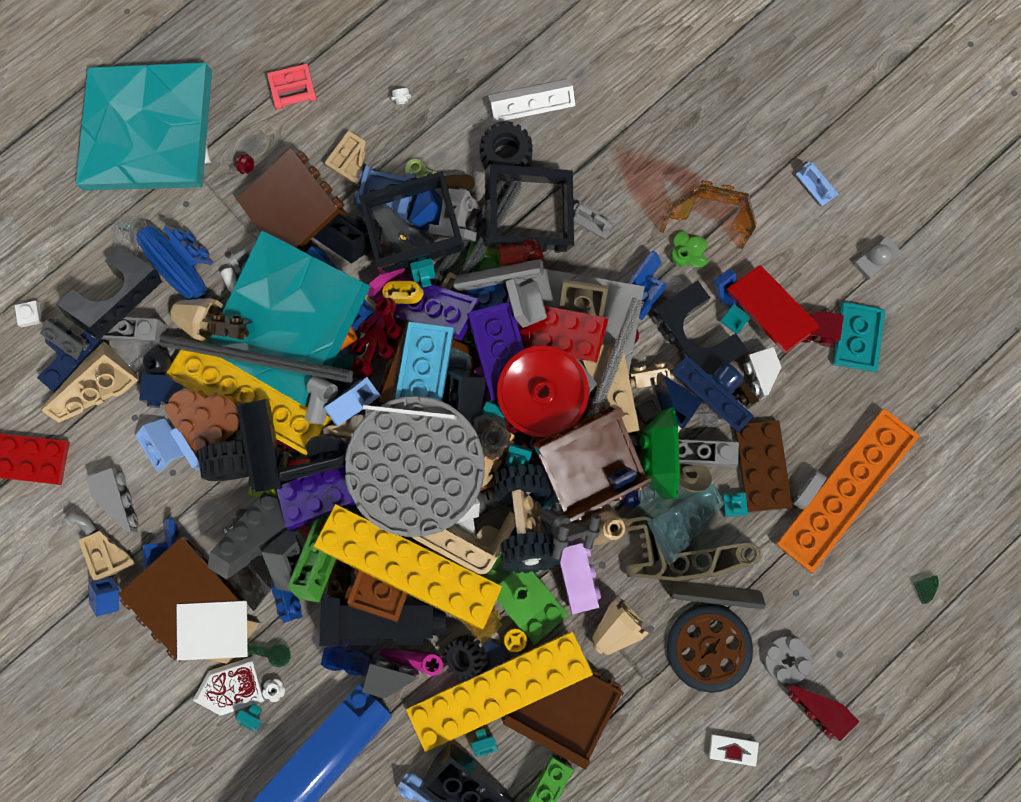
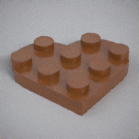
(203, 417)

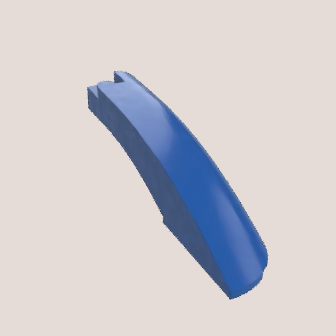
(328, 751)

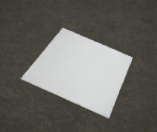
(212, 630)

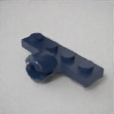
(65, 364)
(716, 390)

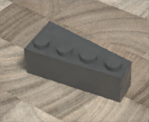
(248, 537)

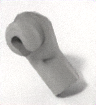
(84, 522)

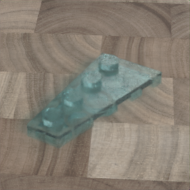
(683, 521)

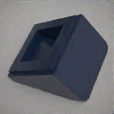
(622, 477)

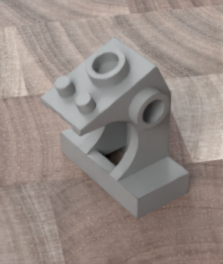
(463, 203)

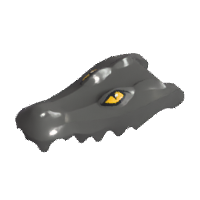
(399, 232)

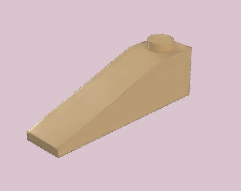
(95, 380)

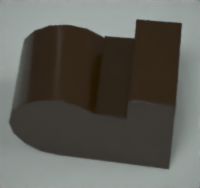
(461, 181)

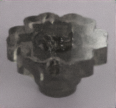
(491, 434)

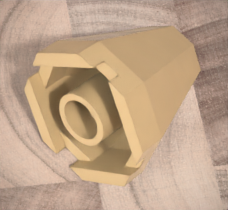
(189, 316)
(618, 628)

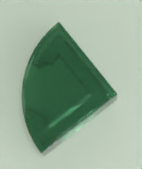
(927, 588)

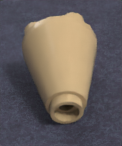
(610, 525)

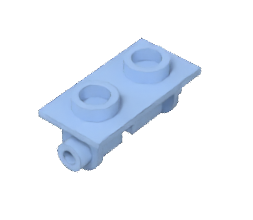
(816, 184)
(410, 789)

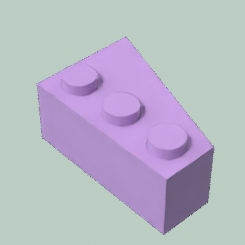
(579, 577)

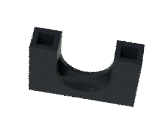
(101, 316)
(671, 318)

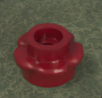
(244, 164)

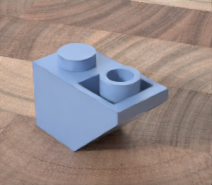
(351, 401)

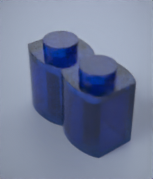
(340, 658)

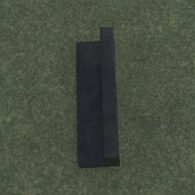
(259, 444)

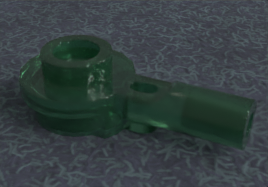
(278, 655)

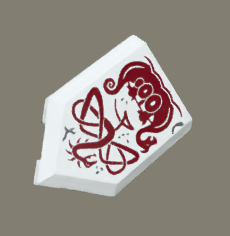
(230, 687)

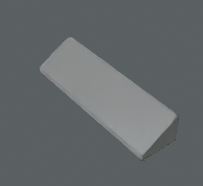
(499, 275)

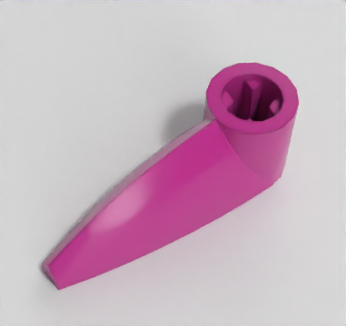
(414, 659)

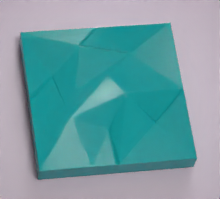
(144, 127)
(296, 312)

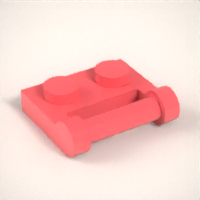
(291, 80)

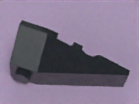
(460, 779)

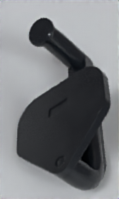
(324, 452)

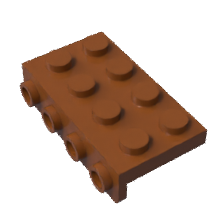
(377, 596)

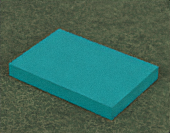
(859, 337)

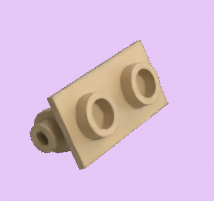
(642, 374)

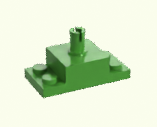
(526, 601)

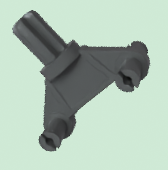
(566, 531)

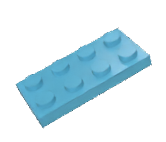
(425, 361)

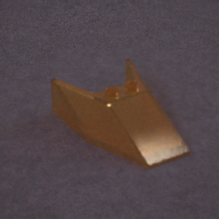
(685, 199)

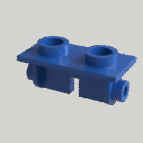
(290, 607)

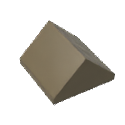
(583, 297)

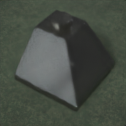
(253, 582)

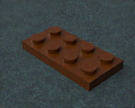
(763, 466)

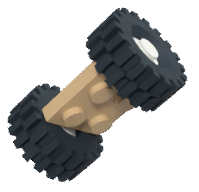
(532, 546)

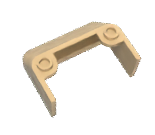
(472, 552)

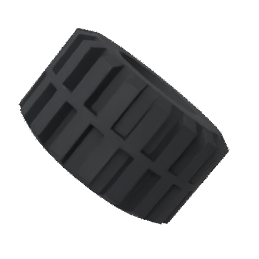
(506, 135)
(223, 461)

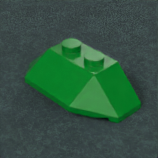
(661, 453)

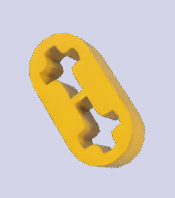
(403, 289)

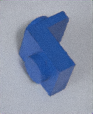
(721, 284)

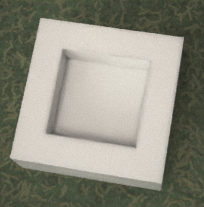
(28, 314)

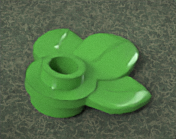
(691, 248)

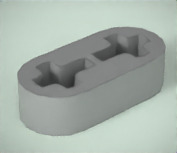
(809, 490)

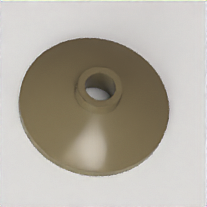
(694, 477)

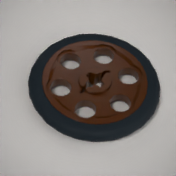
(688, 670)

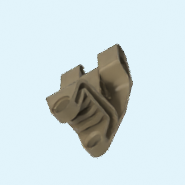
(721, 559)

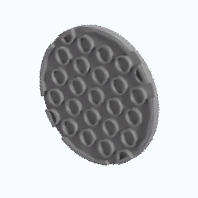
(413, 469)

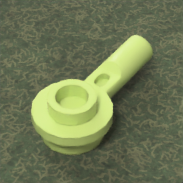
(418, 168)

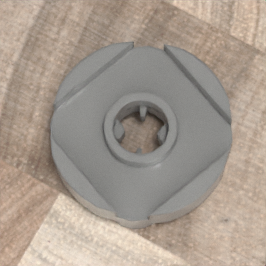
(783, 672)

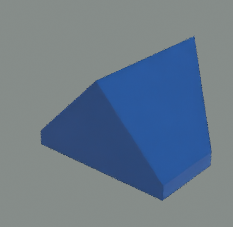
(426, 210)

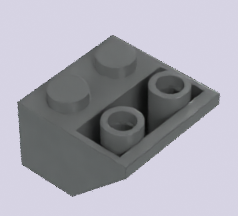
(282, 558)
(385, 679)

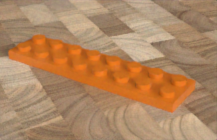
(847, 490)

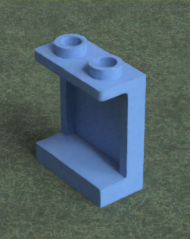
(378, 180)

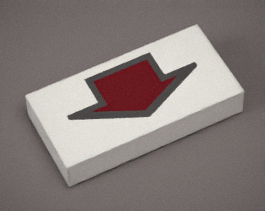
(733, 750)

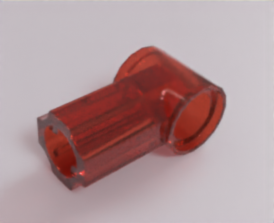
(520, 252)

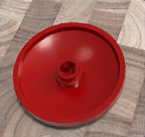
(542, 390)

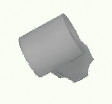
(321, 394)

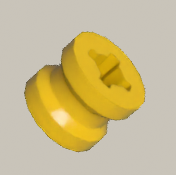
(515, 640)

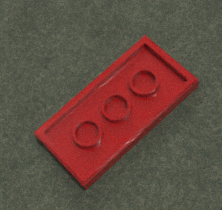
(772, 309)

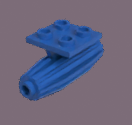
(176, 259)

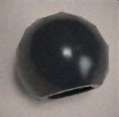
(157, 361)

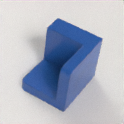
(104, 596)

